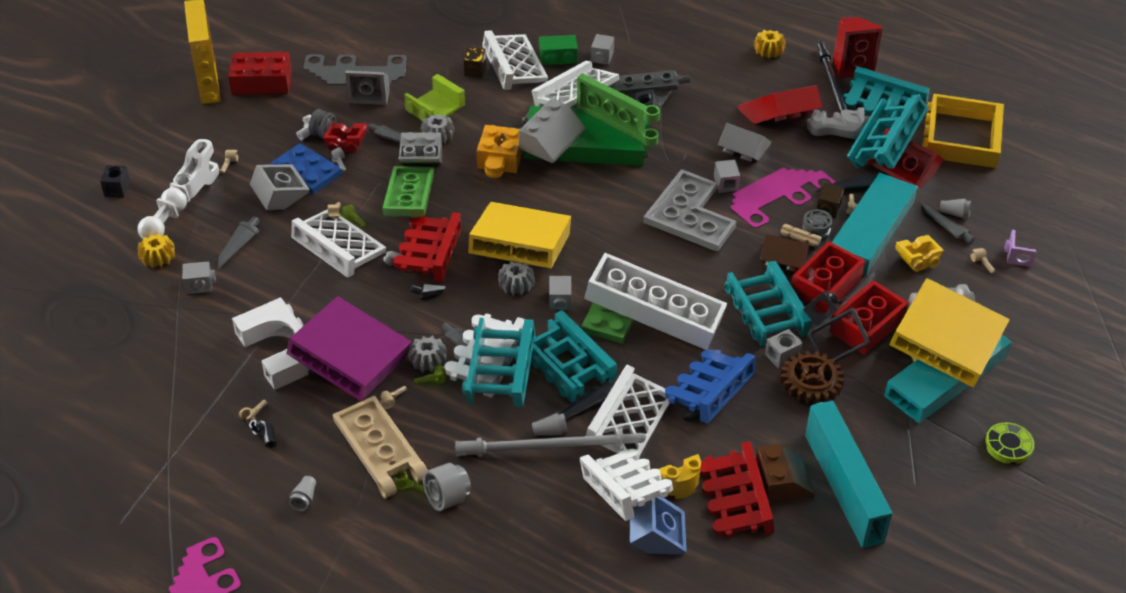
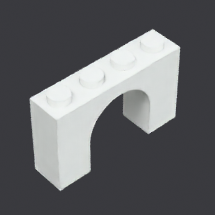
(267, 321)

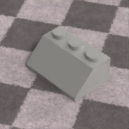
(550, 131)

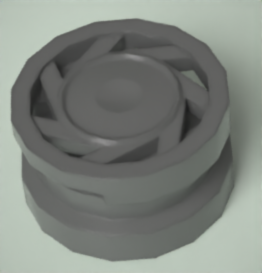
(320, 122)
(818, 223)

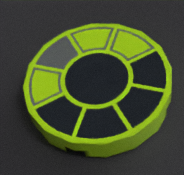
(1009, 443)

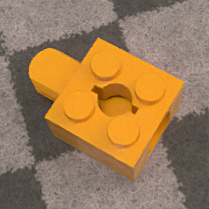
(499, 154)

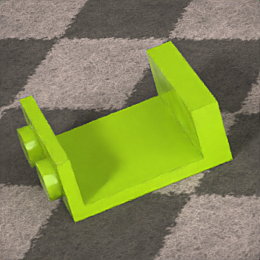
(442, 100)

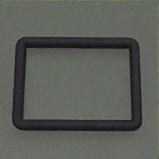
(853, 350)

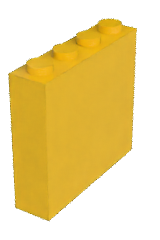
(519, 234)
(949, 332)

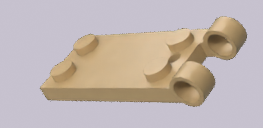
(378, 443)

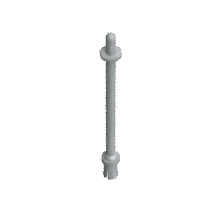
(480, 447)

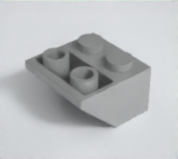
(420, 148)

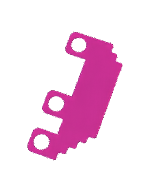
(772, 187)
(193, 575)

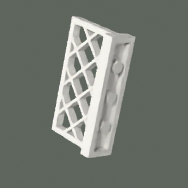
(500, 61)
(565, 85)
(328, 248)
(615, 400)

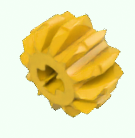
(769, 44)
(156, 250)

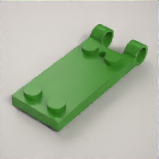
(617, 109)

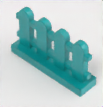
(879, 86)

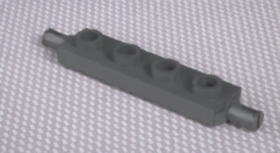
(646, 81)

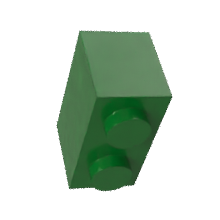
(558, 50)

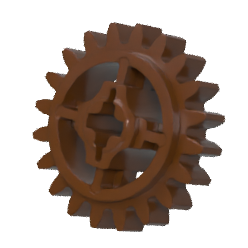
(812, 375)

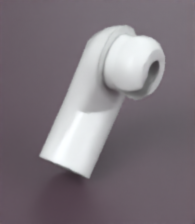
(304, 132)

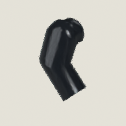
(265, 431)

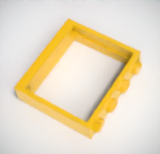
(202, 51)
(969, 109)

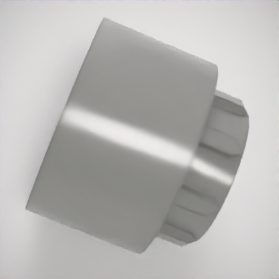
(446, 485)

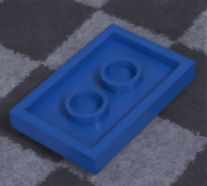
(312, 167)

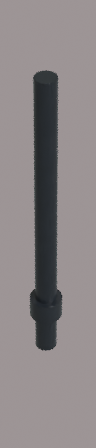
(825, 57)

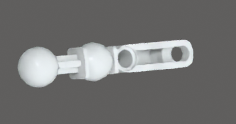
(188, 181)

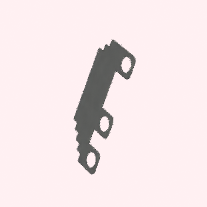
(336, 73)

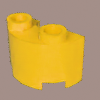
(921, 253)
(683, 478)

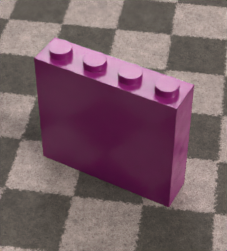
(348, 348)

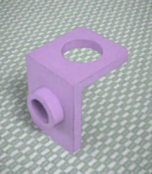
(1014, 251)

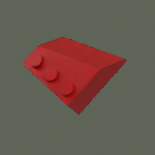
(782, 104)

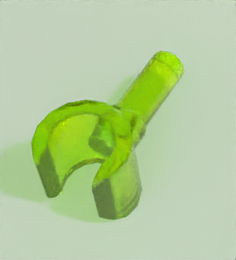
(349, 211)
(438, 376)
(405, 482)

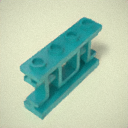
(902, 125)
(583, 350)

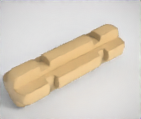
(800, 235)

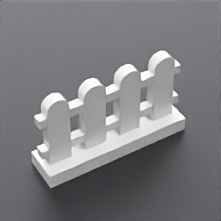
(464, 354)
(625, 481)

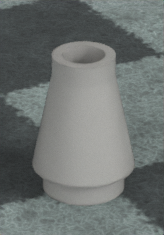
(959, 207)
(550, 426)
(302, 496)

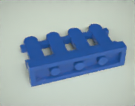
(713, 394)

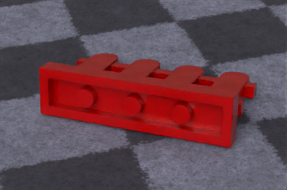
(440, 249)
(740, 501)

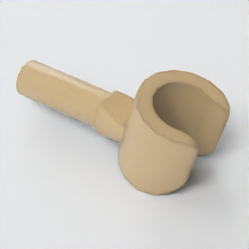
(230, 156)
(851, 204)
(333, 210)
(980, 255)
(388, 398)
(250, 413)

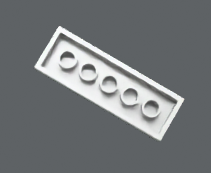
(655, 301)

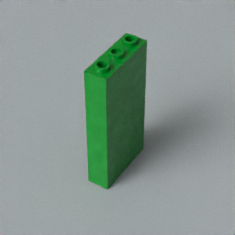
(600, 143)

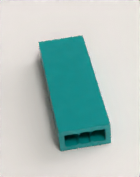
(876, 218)
(923, 389)
(848, 474)

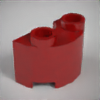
(345, 138)

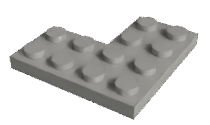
(682, 212)

